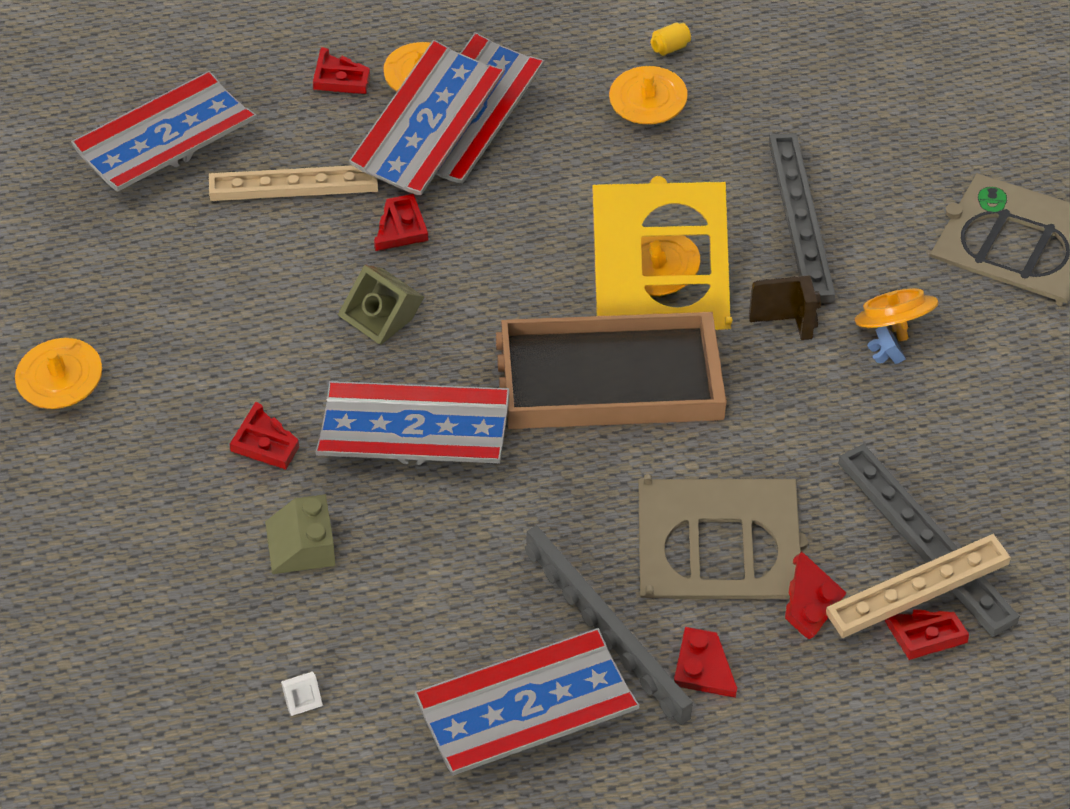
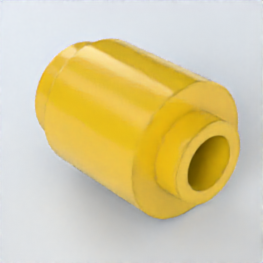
(670, 38)

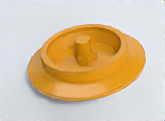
(401, 62)
(648, 95)
(668, 258)
(895, 310)
(58, 373)

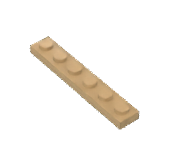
(290, 183)
(917, 585)

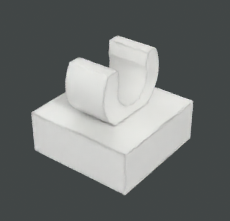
(302, 693)

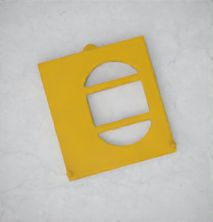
(617, 247)

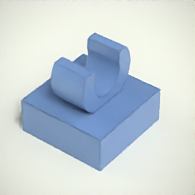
(888, 344)

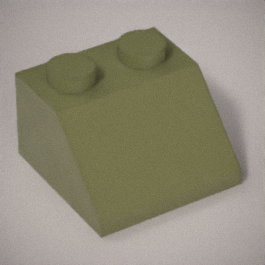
(379, 304)
(301, 536)

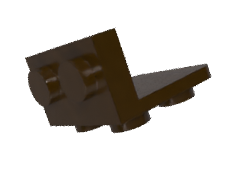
(784, 300)

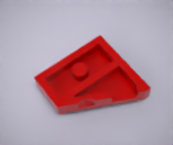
(340, 74)
(400, 224)
(264, 439)
(810, 596)
(927, 632)
(704, 664)

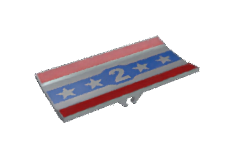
(518, 76)
(425, 118)
(162, 131)
(414, 422)
(524, 701)

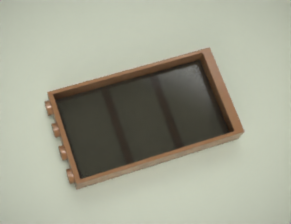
(611, 370)

